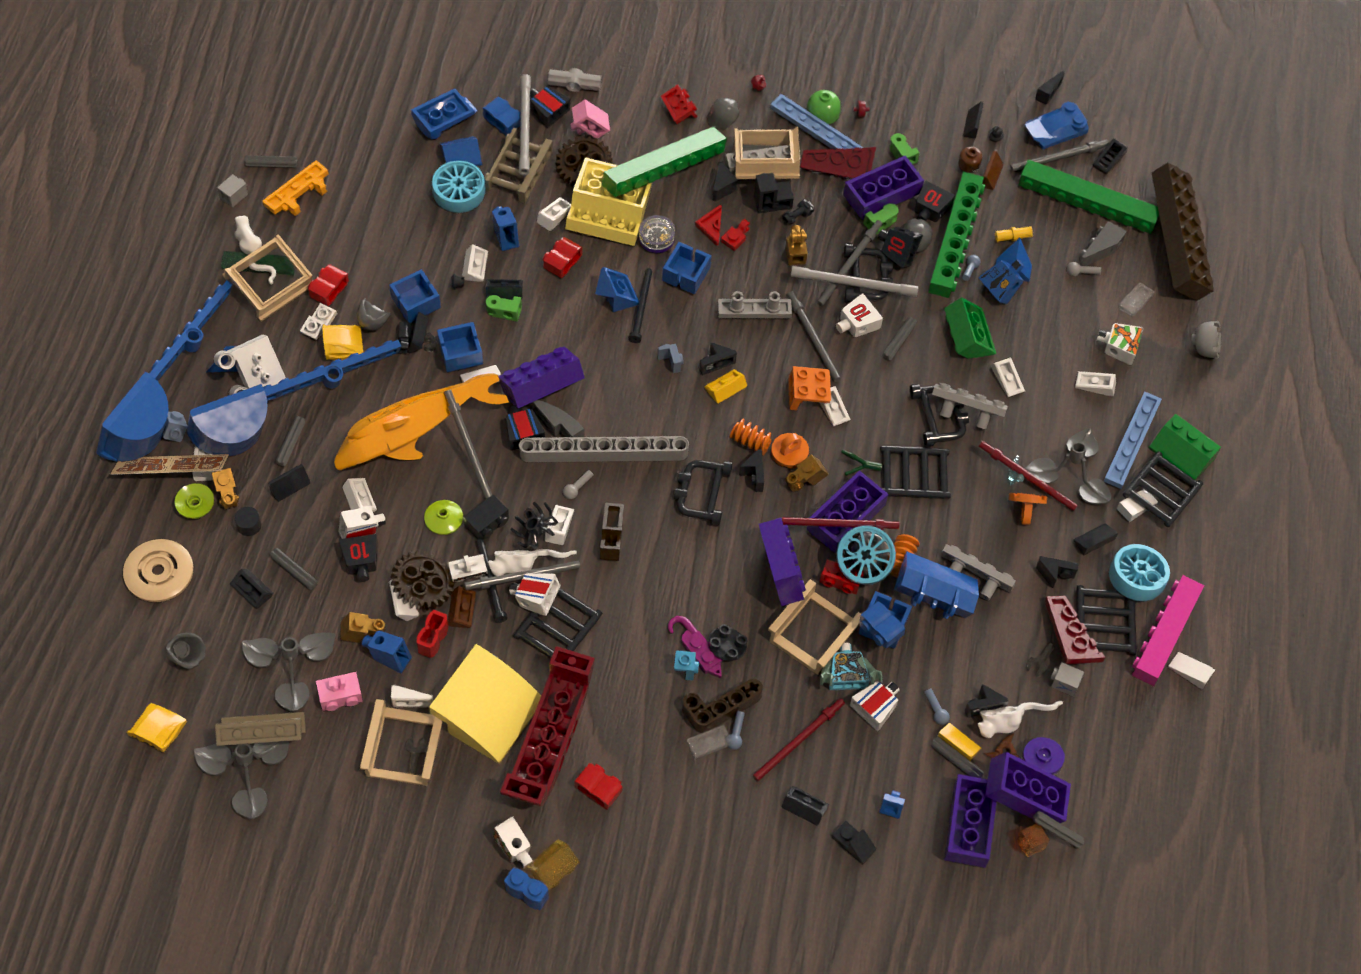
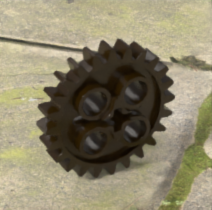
(572, 153)
(436, 575)

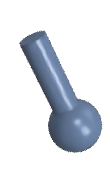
(972, 262)
(940, 716)
(735, 736)

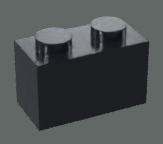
(486, 518)

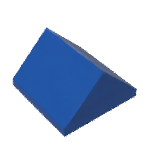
(462, 150)

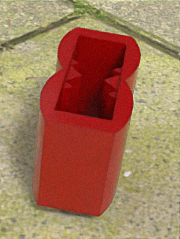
(562, 257)
(328, 284)
(434, 631)
(598, 785)

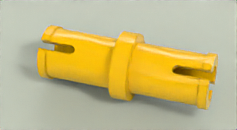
(1013, 234)

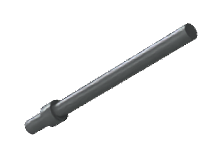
(1089, 147)
(869, 236)
(798, 308)
(455, 409)
(485, 582)

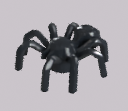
(535, 525)

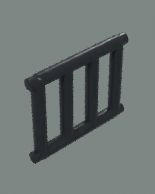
(924, 452)
(1177, 508)
(1129, 612)
(571, 644)

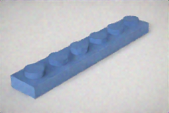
(811, 124)
(1132, 440)

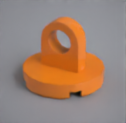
(789, 450)
(1027, 503)

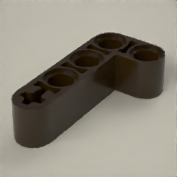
(724, 702)

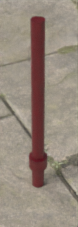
(996, 454)
(879, 523)
(826, 715)

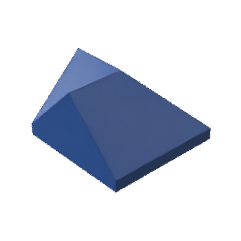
(617, 289)

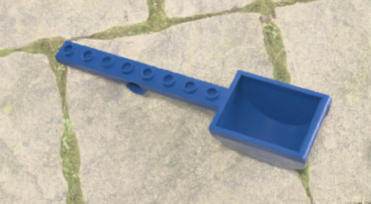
(140, 417)
(236, 421)

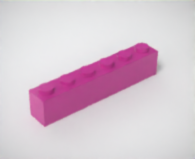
(1167, 631)

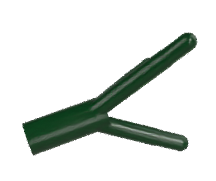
(865, 464)

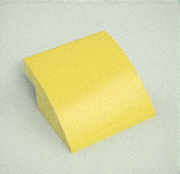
(600, 213)
(486, 704)

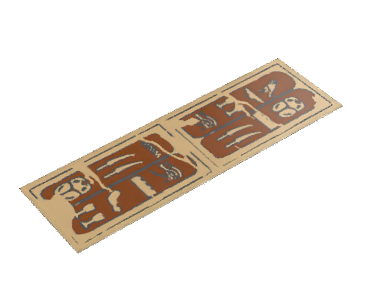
(169, 464)

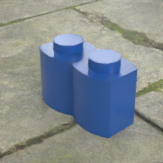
(502, 115)
(882, 625)
(530, 890)

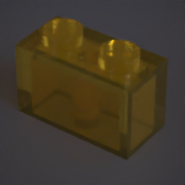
(553, 864)

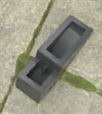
(557, 420)

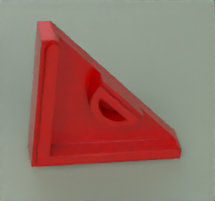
(710, 224)

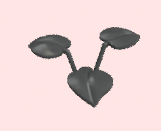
(1079, 445)
(262, 651)
(213, 761)

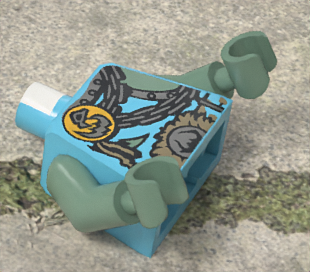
(849, 670)

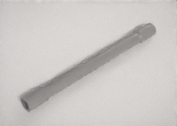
(524, 161)
(805, 273)

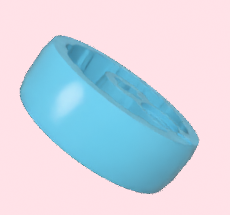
(458, 186)
(843, 545)
(1133, 577)

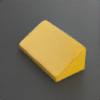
(726, 386)
(959, 741)

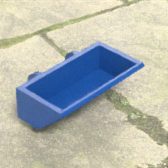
(937, 586)

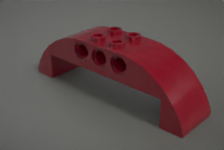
(551, 728)

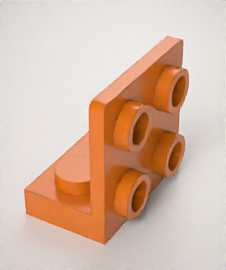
(808, 385)

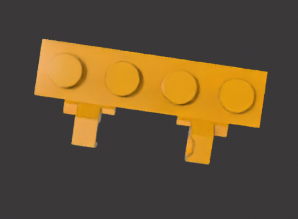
(286, 195)

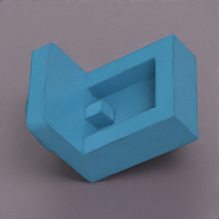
(686, 662)

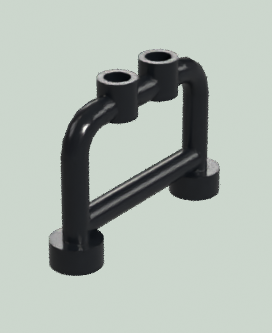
(885, 268)
(933, 436)
(685, 477)

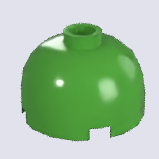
(825, 106)

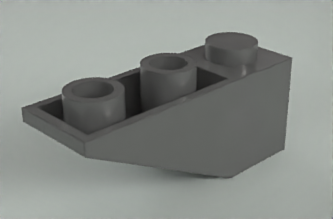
(1105, 244)

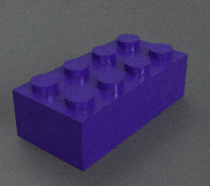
(883, 186)
(541, 377)
(853, 501)
(782, 561)
(1027, 788)
(970, 822)

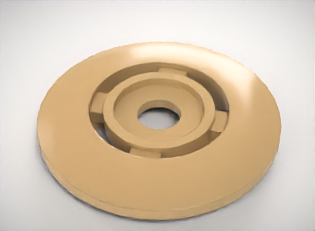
(161, 586)

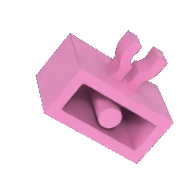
(589, 119)
(339, 691)

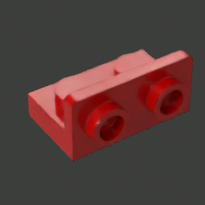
(678, 104)
(833, 577)

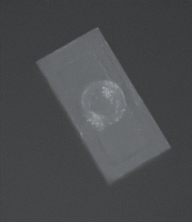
(1136, 299)
(709, 742)

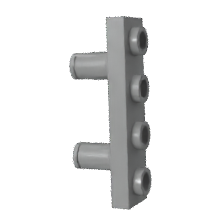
(754, 308)
(978, 401)
(985, 571)

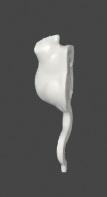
(250, 243)
(520, 560)
(1008, 718)

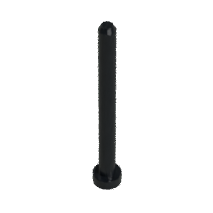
(635, 336)
(499, 615)

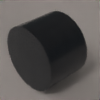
(248, 521)

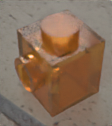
(1032, 840)

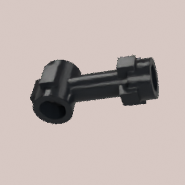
(804, 207)

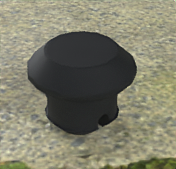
(996, 133)
(457, 281)

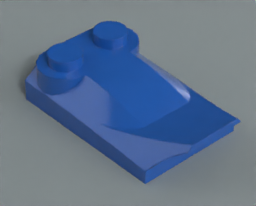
(442, 113)
(1058, 125)

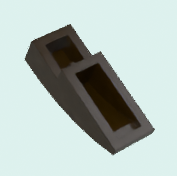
(611, 531)

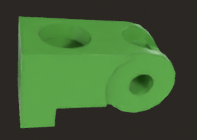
(900, 148)
(887, 216)
(504, 308)

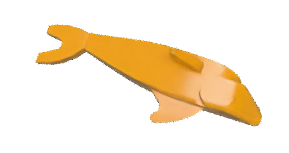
(399, 425)

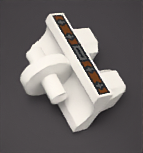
(467, 568)

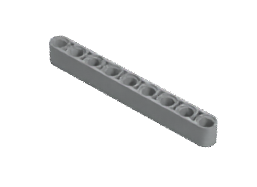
(612, 444)

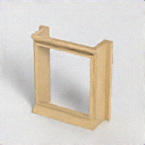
(781, 167)
(282, 298)
(789, 615)
(379, 714)

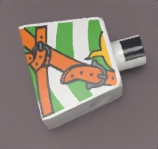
(1121, 341)
(510, 834)

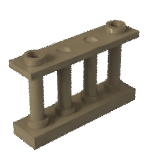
(537, 165)
(260, 728)

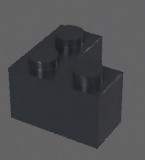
(771, 195)

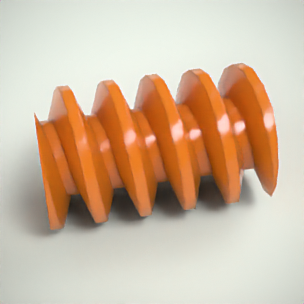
(751, 436)
(902, 544)

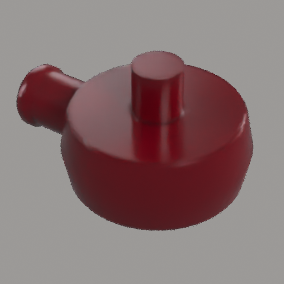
(758, 82)
(861, 109)

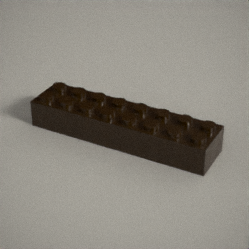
(1182, 232)

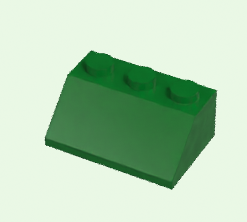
(969, 329)
(1185, 446)

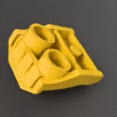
(342, 341)
(157, 727)

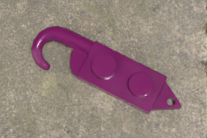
(695, 642)

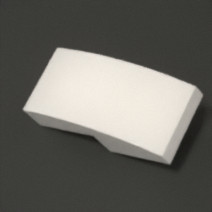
(314, 324)

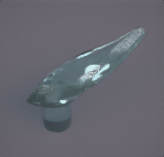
(1013, 476)

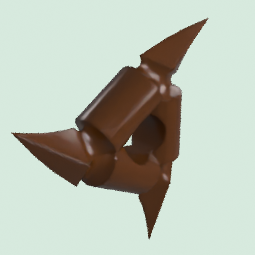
(1005, 744)

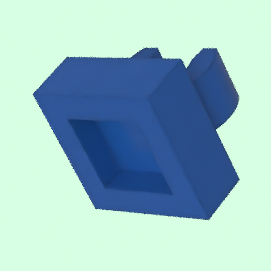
(892, 804)

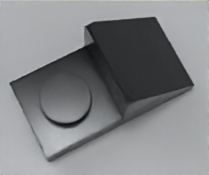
(720, 358)
(754, 467)
(1051, 568)
(989, 701)
(854, 842)

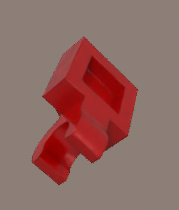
(735, 237)

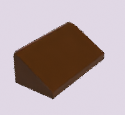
(992, 171)
(461, 608)

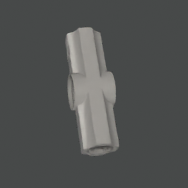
(574, 80)

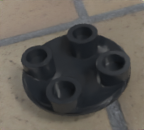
(727, 643)

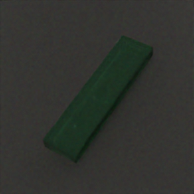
(278, 262)

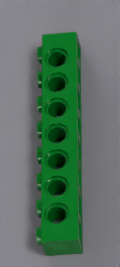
(955, 236)

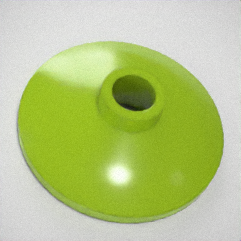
(194, 494)
(443, 524)

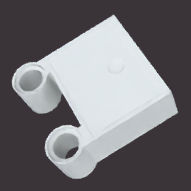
(254, 362)

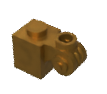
(796, 246)
(808, 470)
(225, 483)
(357, 626)

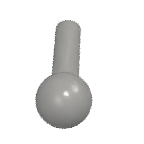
(1074, 269)
(571, 491)

